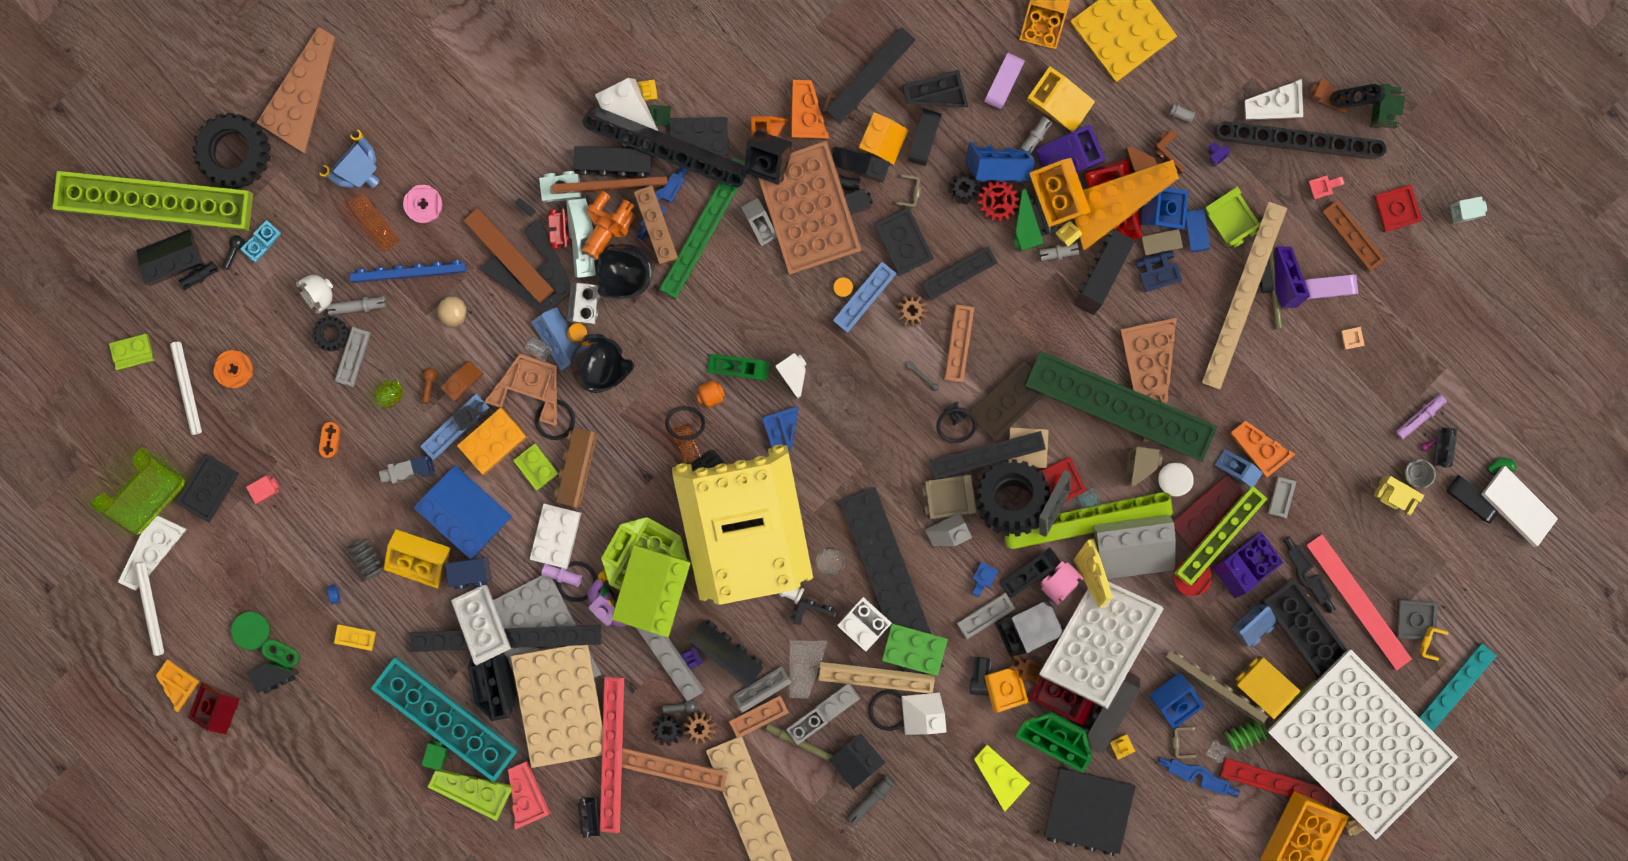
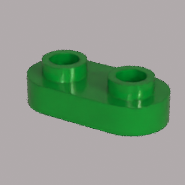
(281, 653)

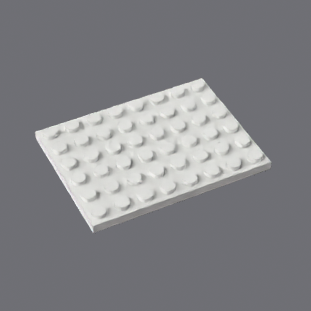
(1362, 743)

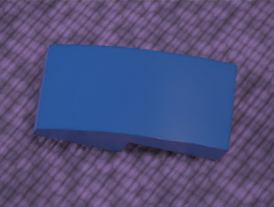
(1197, 230)

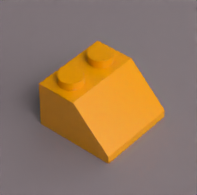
(883, 138)

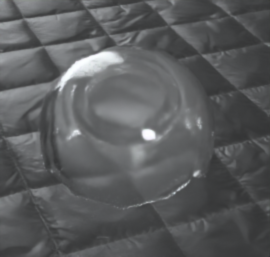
(830, 561)

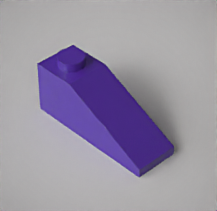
(1289, 279)

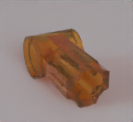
(688, 447)

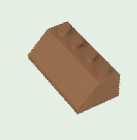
(576, 468)

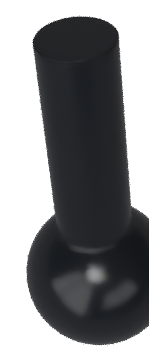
(236, 243)

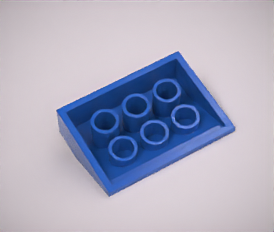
(463, 512)

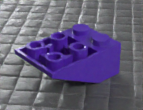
(1078, 145)
(1247, 565)

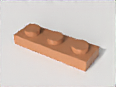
(759, 716)

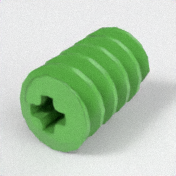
(1246, 735)

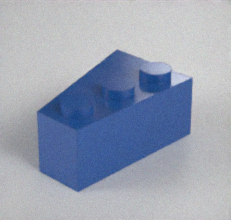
(998, 164)

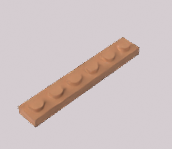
(674, 769)

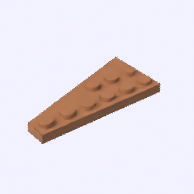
(298, 97)
(1149, 358)

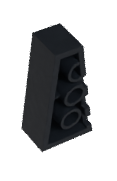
(1104, 272)

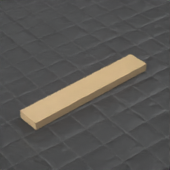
(876, 677)

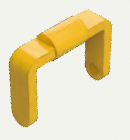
(1426, 642)

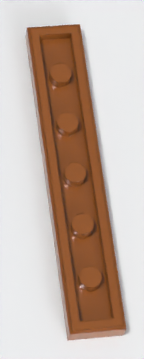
(607, 185)
(509, 255)

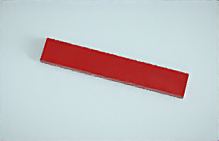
(1273, 781)

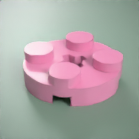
(415, 196)

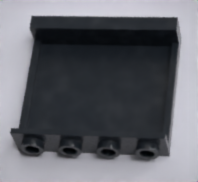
(1089, 811)

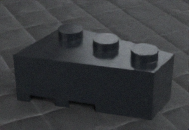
(937, 90)

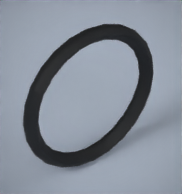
(956, 410)
(560, 436)
(685, 437)
(582, 598)
(871, 710)

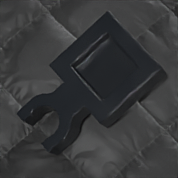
(467, 417)

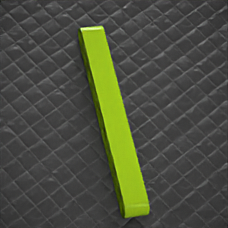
(1082, 520)

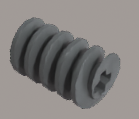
(365, 559)

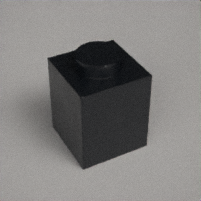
(858, 201)

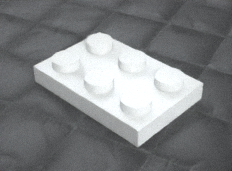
(555, 536)

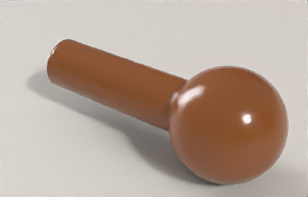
(429, 376)

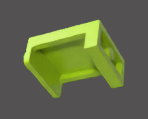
(1232, 218)

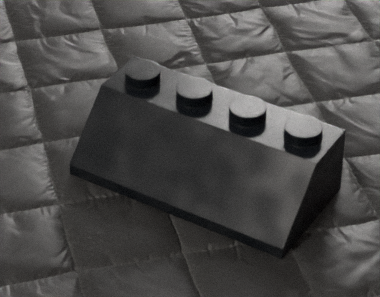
(726, 653)

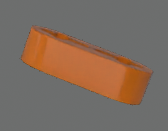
(325, 439)

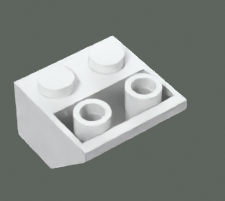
(864, 624)

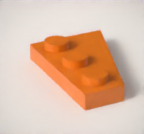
(805, 112)
(1260, 449)

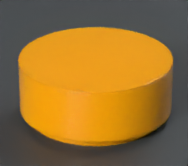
(843, 287)
(576, 332)

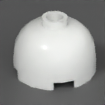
(316, 292)

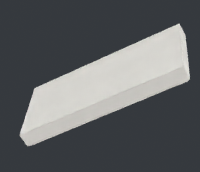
(1519, 506)
(480, 624)

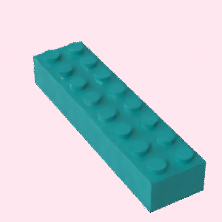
(445, 718)

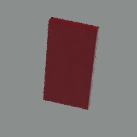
(1207, 511)

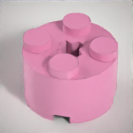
(1061, 583)

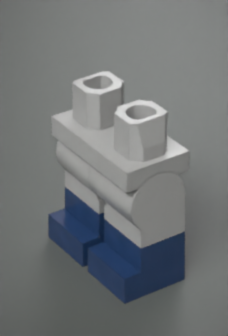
(406, 470)

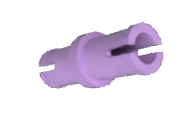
(561, 575)

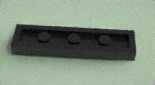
(959, 273)

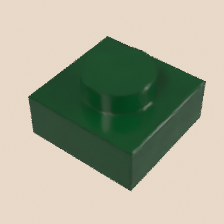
(660, 114)

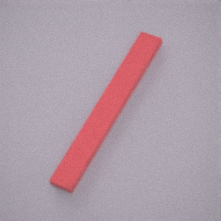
(1358, 602)
(612, 754)

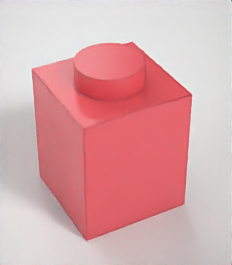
(263, 489)

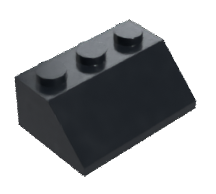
(169, 258)

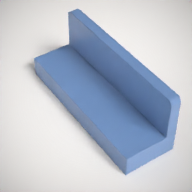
(553, 332)

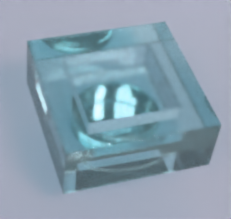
(1089, 498)

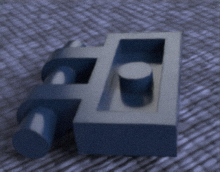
(1161, 276)

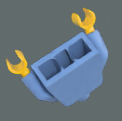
(354, 166)

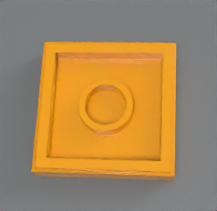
(1005, 689)

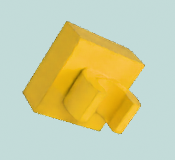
(648, 90)
(1122, 746)

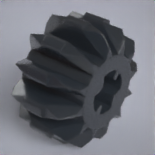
(968, 183)
(666, 736)

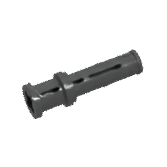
(878, 793)

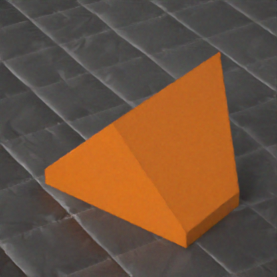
(768, 124)

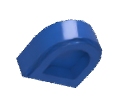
(333, 594)

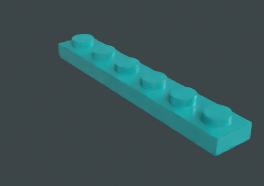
(1457, 686)

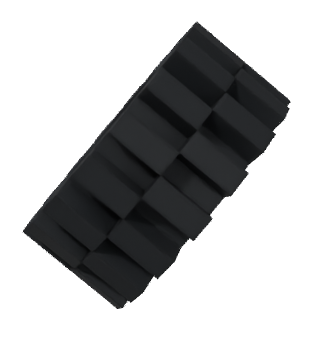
(319, 333)

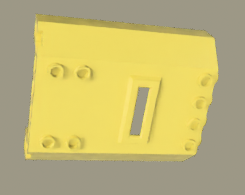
(751, 559)

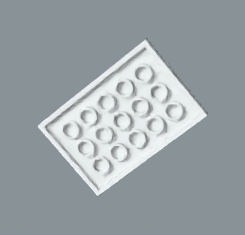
(1101, 644)

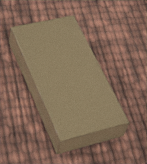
(1161, 242)

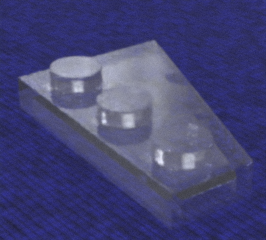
(804, 665)

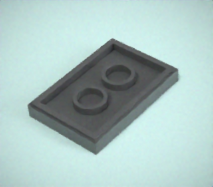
(1055, 503)

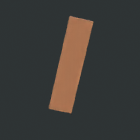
(959, 343)

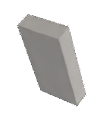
(1281, 497)

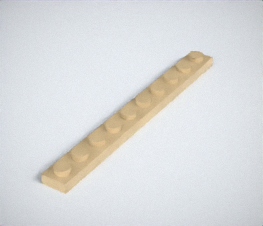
(1244, 295)

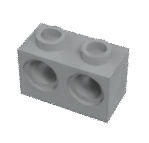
(578, 302)

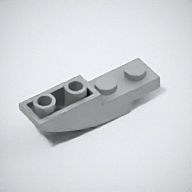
(823, 713)

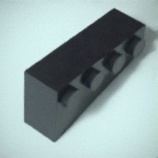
(1106, 721)

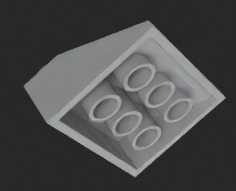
(1136, 546)

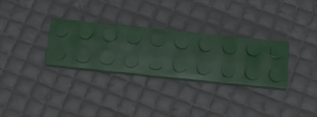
(1121, 406)

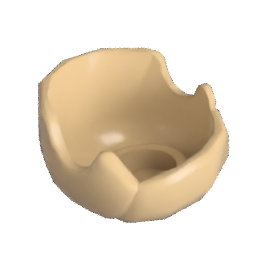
(451, 311)

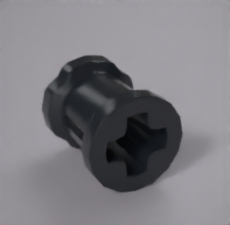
(960, 416)

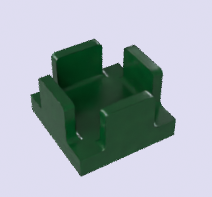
(1388, 108)

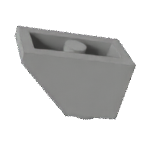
(759, 222)
(949, 532)

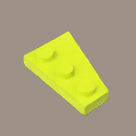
(1001, 777)

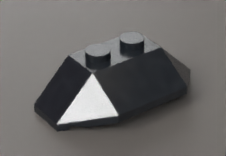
(493, 686)

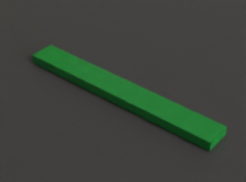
(699, 238)

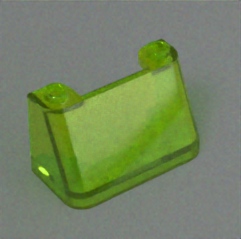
(143, 494)

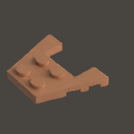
(532, 379)

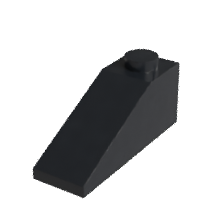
(861, 164)
(1030, 572)

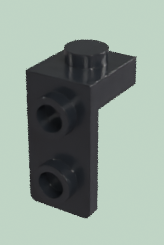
(798, 613)

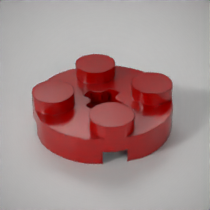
(1199, 587)

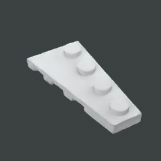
(151, 548)

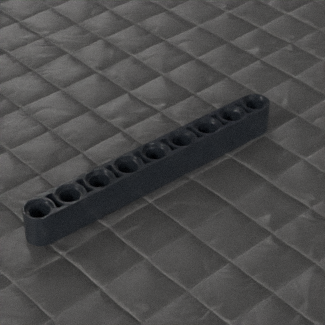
(1309, 140)
(674, 145)

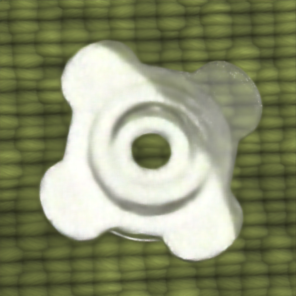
(1211, 752)

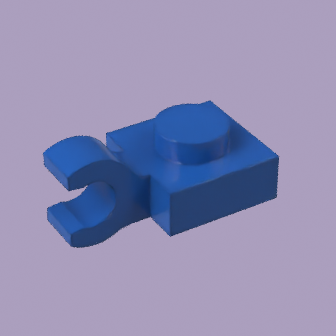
(984, 576)

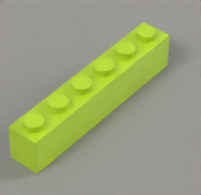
(1220, 536)

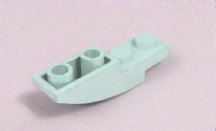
(580, 229)

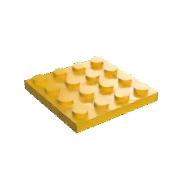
(1123, 33)

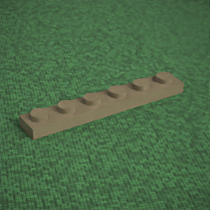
(1209, 682)

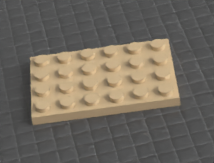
(558, 704)

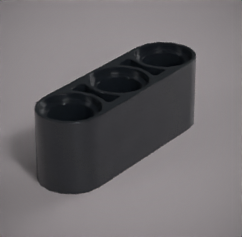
(924, 137)
(1472, 499)

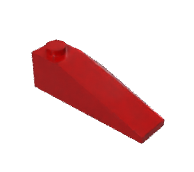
(1130, 227)

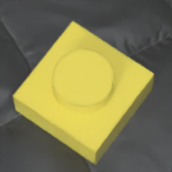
(1068, 233)

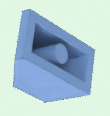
(1238, 468)

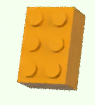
(1060, 192)
(492, 441)

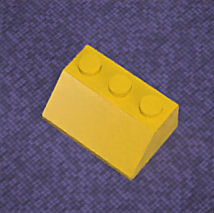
(416, 558)

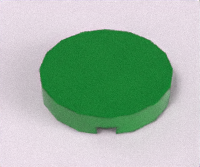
(250, 630)

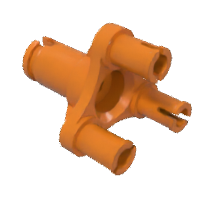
(607, 224)

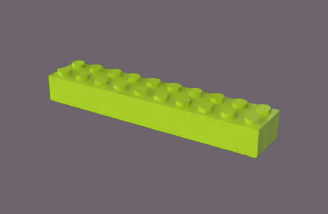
(153, 201)

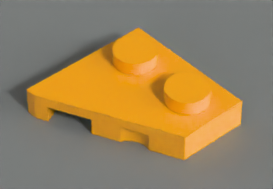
(177, 683)

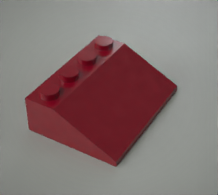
(1061, 699)

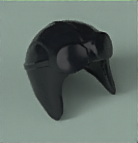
(623, 271)
(599, 364)

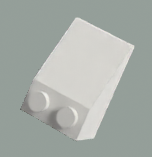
(627, 101)

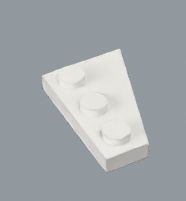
(1280, 103)

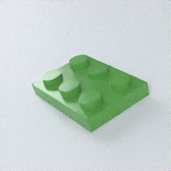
(914, 649)

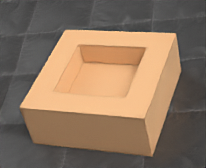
(1352, 338)

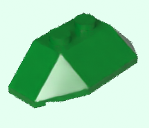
(1058, 739)

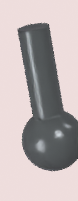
(688, 707)

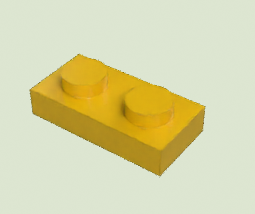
(355, 637)

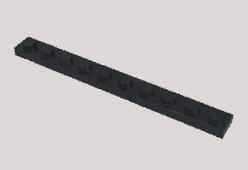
(516, 637)

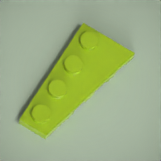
(473, 792)

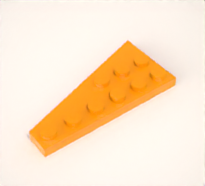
(1120, 198)

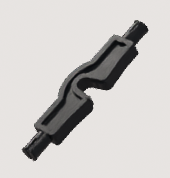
(1314, 583)

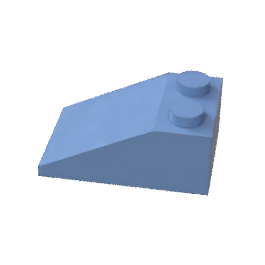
(1254, 625)

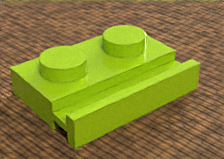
(131, 352)
(536, 467)

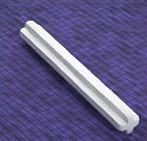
(185, 387)
(149, 608)

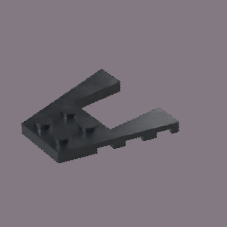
(551, 272)

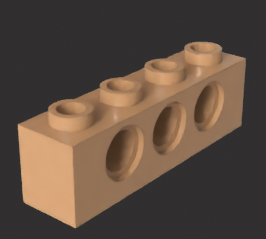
(656, 225)

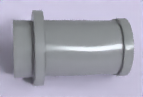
(1182, 113)

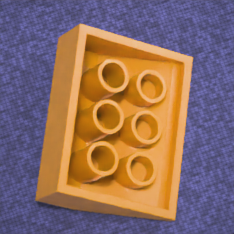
(1305, 831)

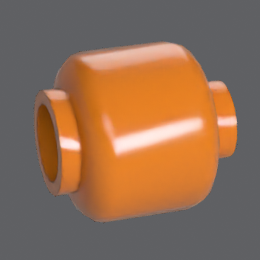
(710, 394)

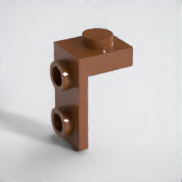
(1322, 92)
(1162, 153)

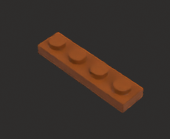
(1353, 235)

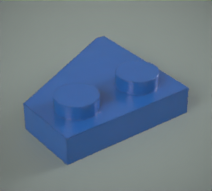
(781, 427)

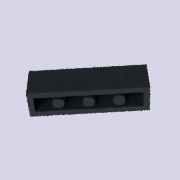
(612, 160)

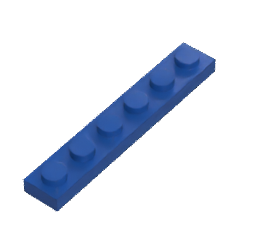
(417, 270)

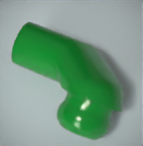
(1500, 462)

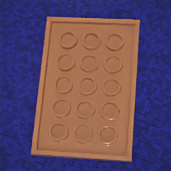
(811, 211)

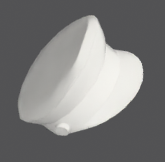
(1175, 479)

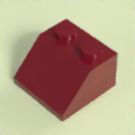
(214, 709)

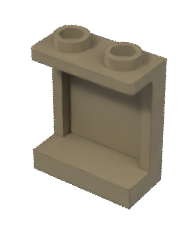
(949, 497)

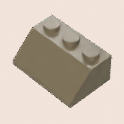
(1141, 464)

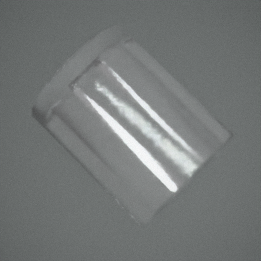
(538, 349)

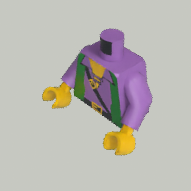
(603, 601)

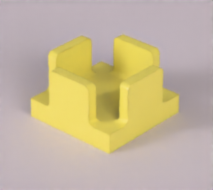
(1398, 495)

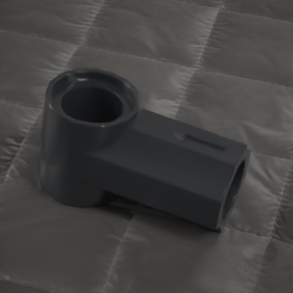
(978, 684)

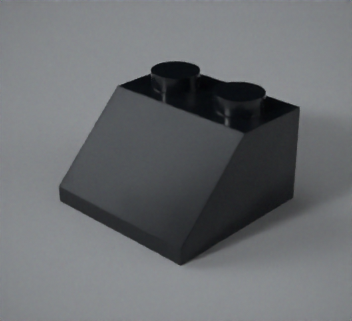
(767, 156)
(857, 761)

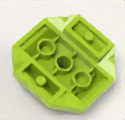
(642, 533)

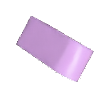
(1004, 81)
(1332, 286)

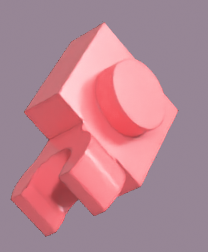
(1323, 187)

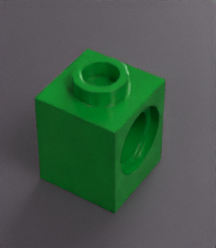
(435, 755)

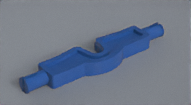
(668, 193)
(1189, 772)

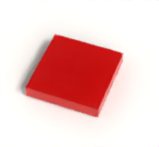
(1397, 208)
(1054, 472)

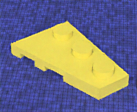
(1091, 568)

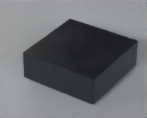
(525, 207)

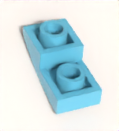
(260, 242)

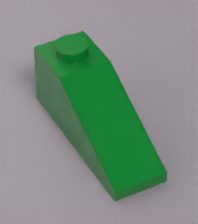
(1027, 230)
(738, 367)

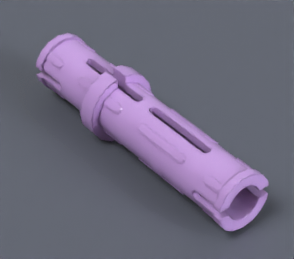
(1428, 410)

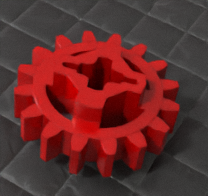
(991, 195)

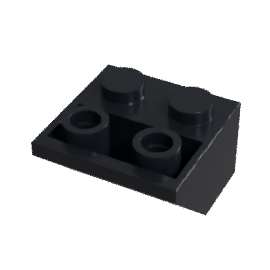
(269, 675)

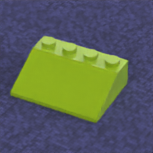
(651, 590)

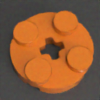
(222, 368)

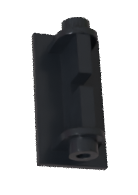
(1040, 217)
(1445, 447)
(588, 809)

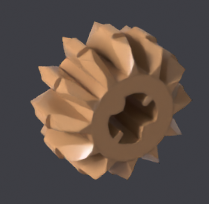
(907, 315)
(693, 725)

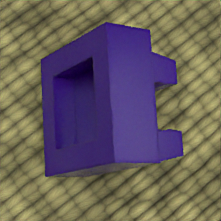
(1218, 154)
(692, 657)

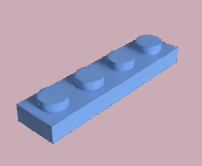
(864, 297)
(449, 431)

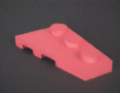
(527, 797)

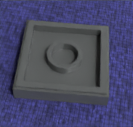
(1415, 619)

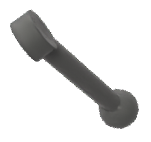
(910, 365)

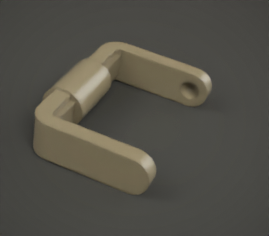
(916, 192)
(1176, 742)

